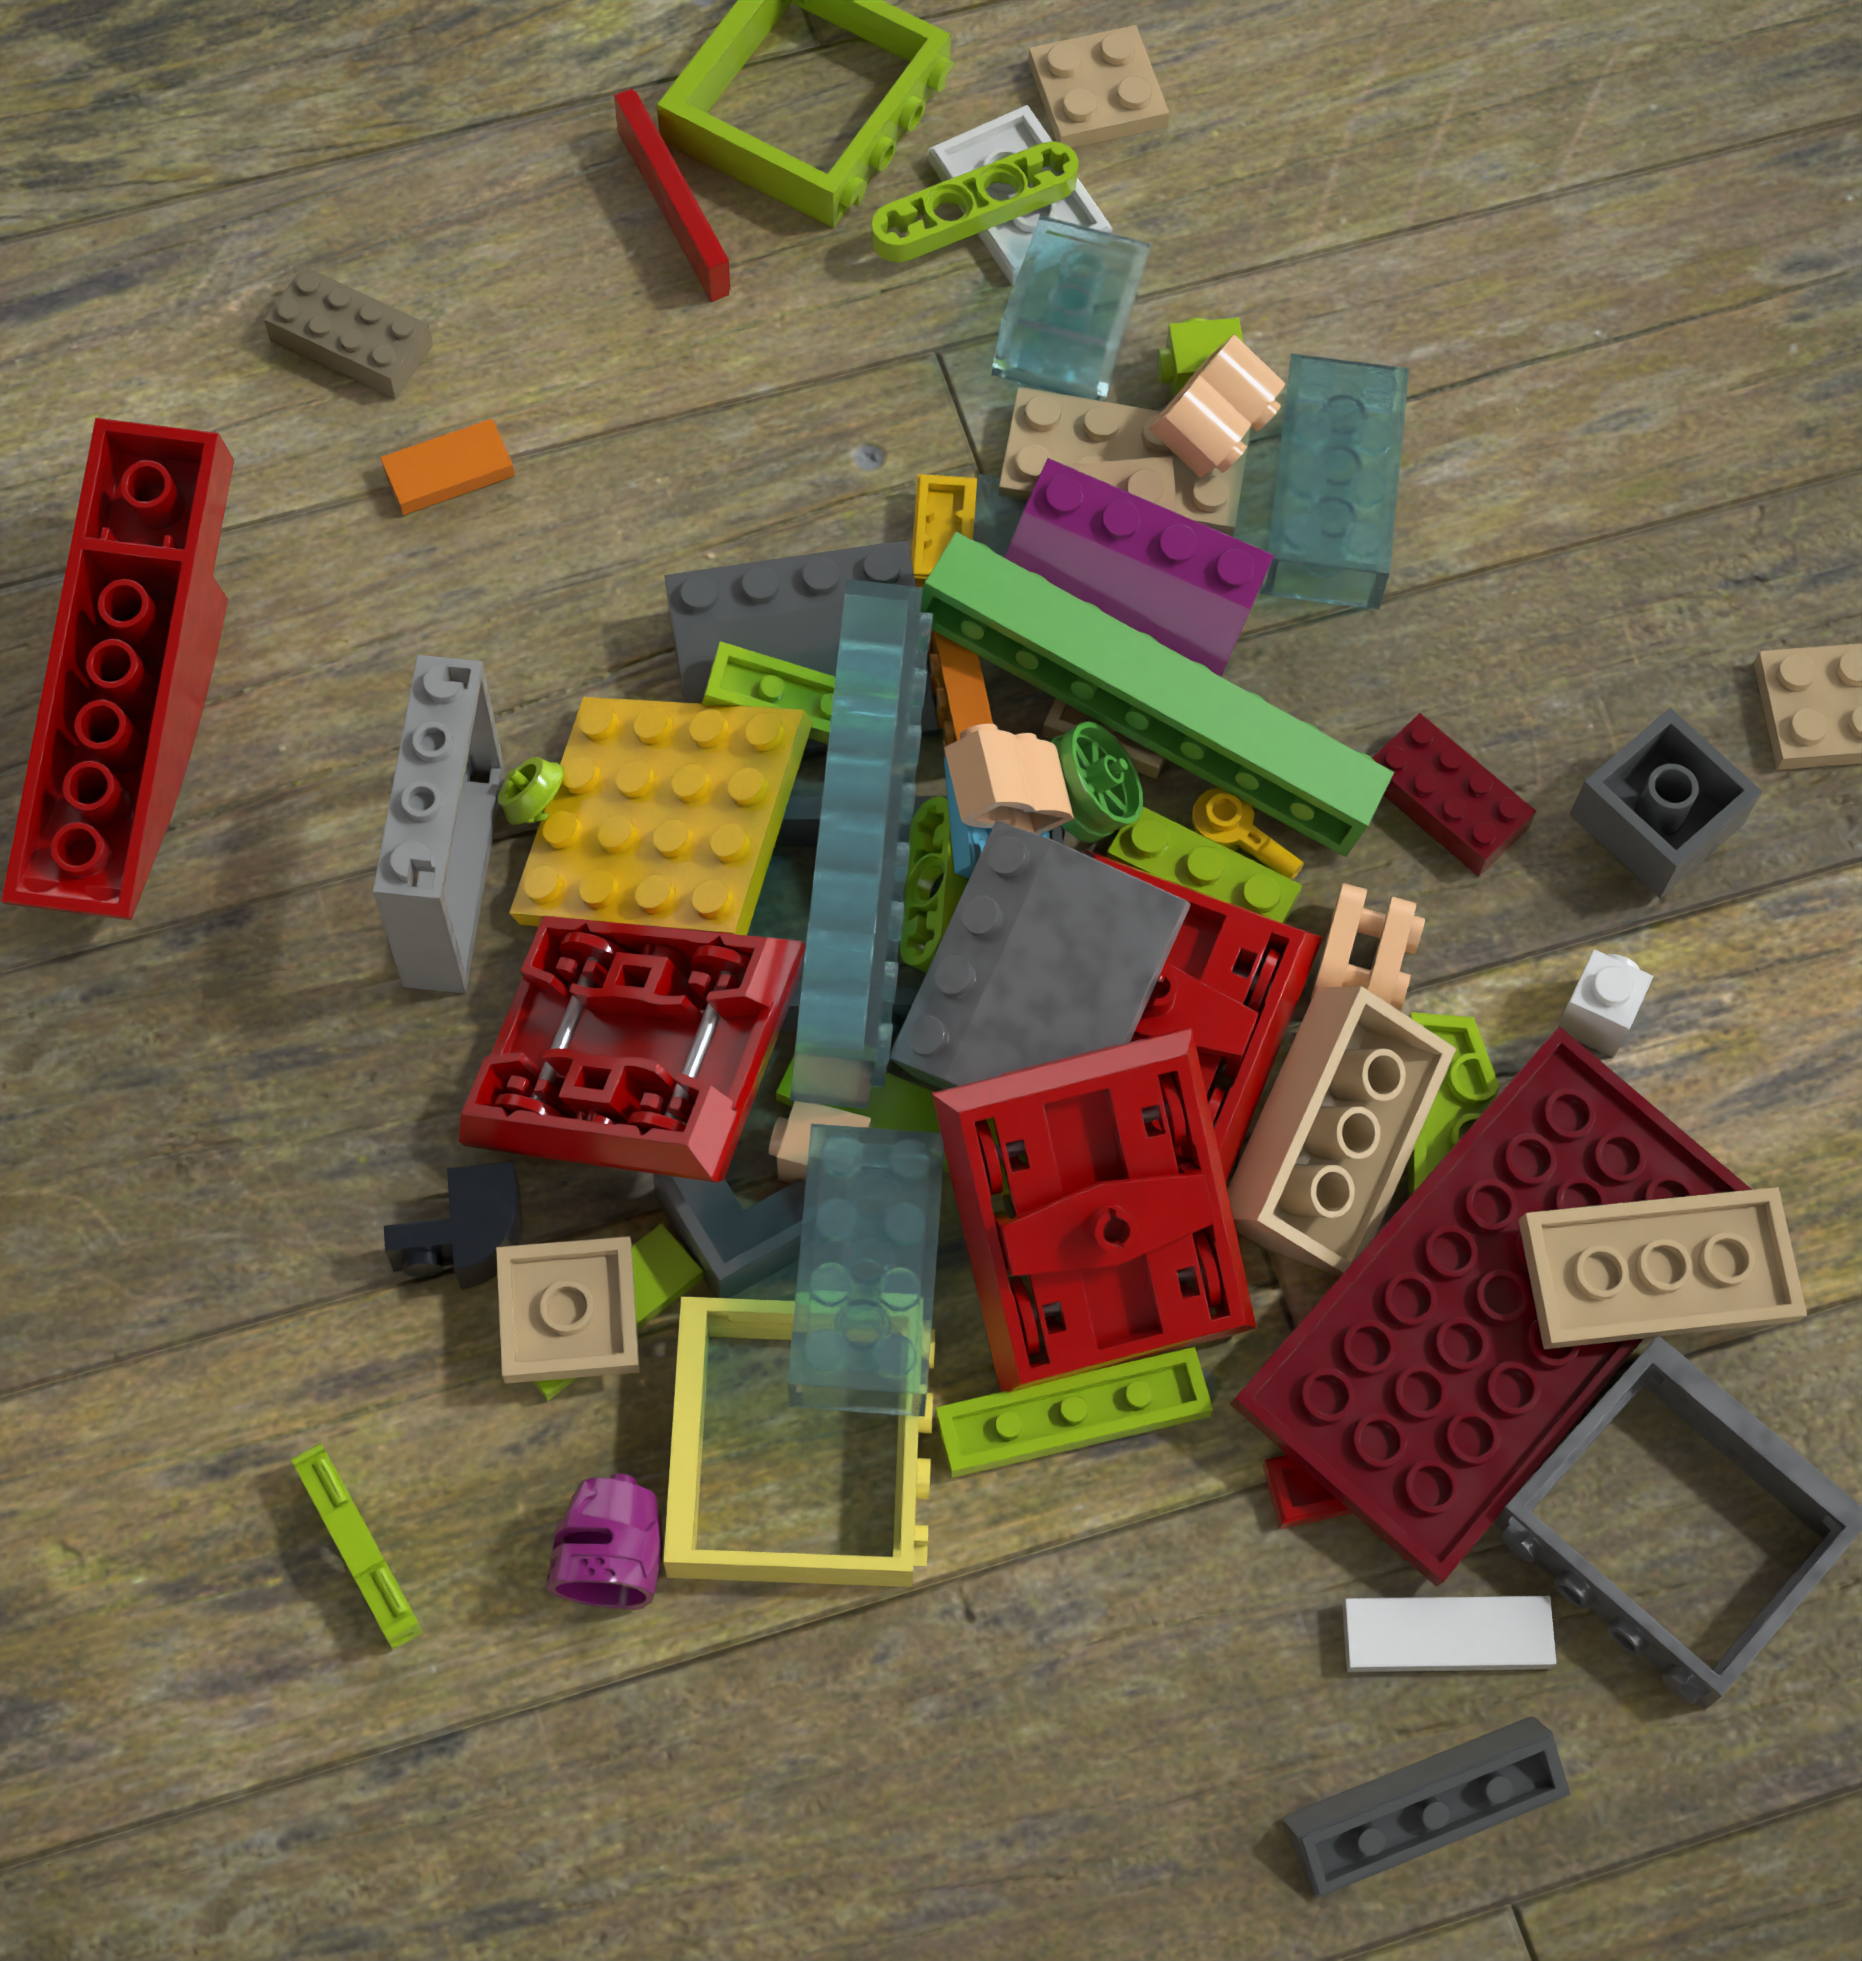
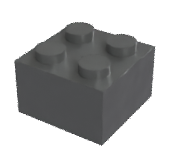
(1665, 802)

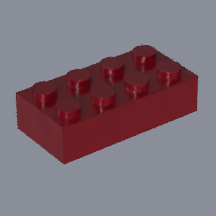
(1452, 795)

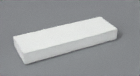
(1448, 1633)

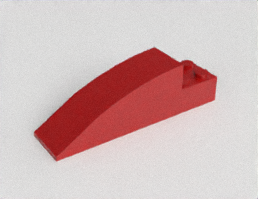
(123, 669)

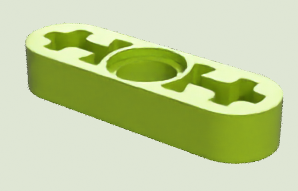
(929, 857)

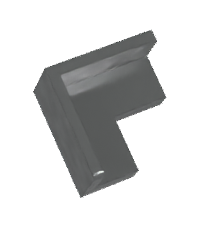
(729, 1242)

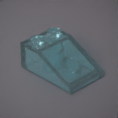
(1070, 309)

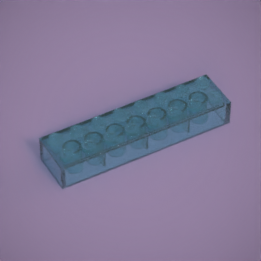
(862, 847)

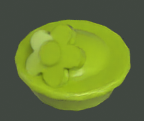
(530, 790)

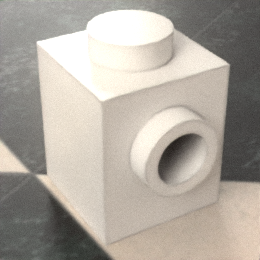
(1605, 1002)

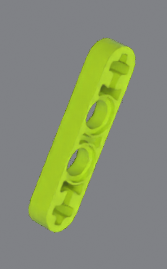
(980, 209)

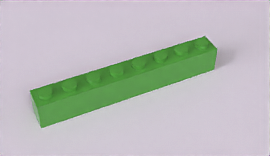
(1153, 695)

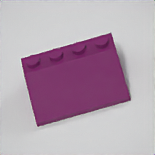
(1140, 563)

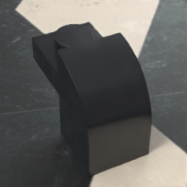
(482, 1217)

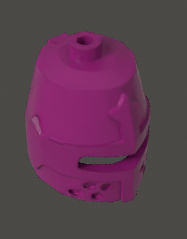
(608, 1545)

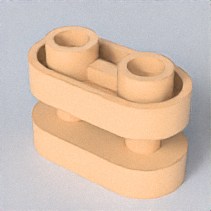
(1396, 932)

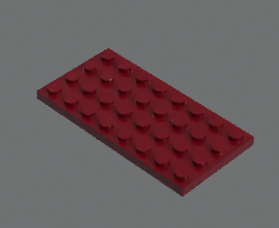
(1425, 1363)

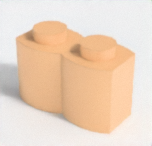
(1218, 408)
(1008, 780)

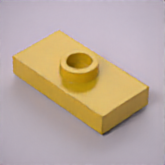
(941, 509)

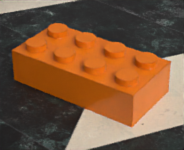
(958, 688)

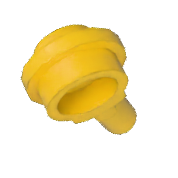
(1230, 824)

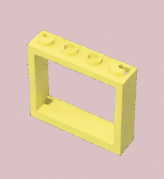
(774, 1320)

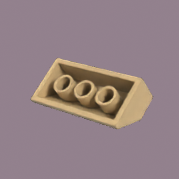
(1337, 1129)

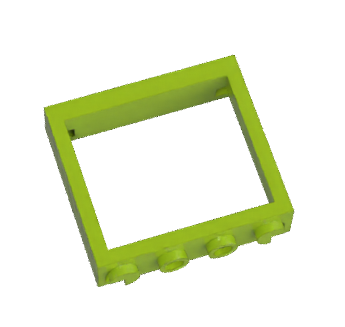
(823, 196)

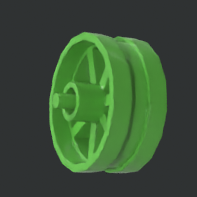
(1099, 782)

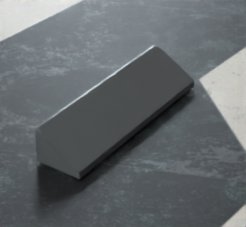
(1426, 1805)

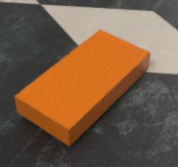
(447, 466)

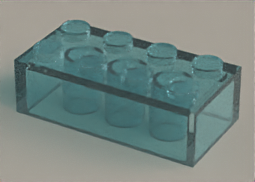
(1335, 481)
(866, 1270)

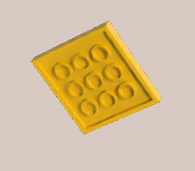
(664, 815)

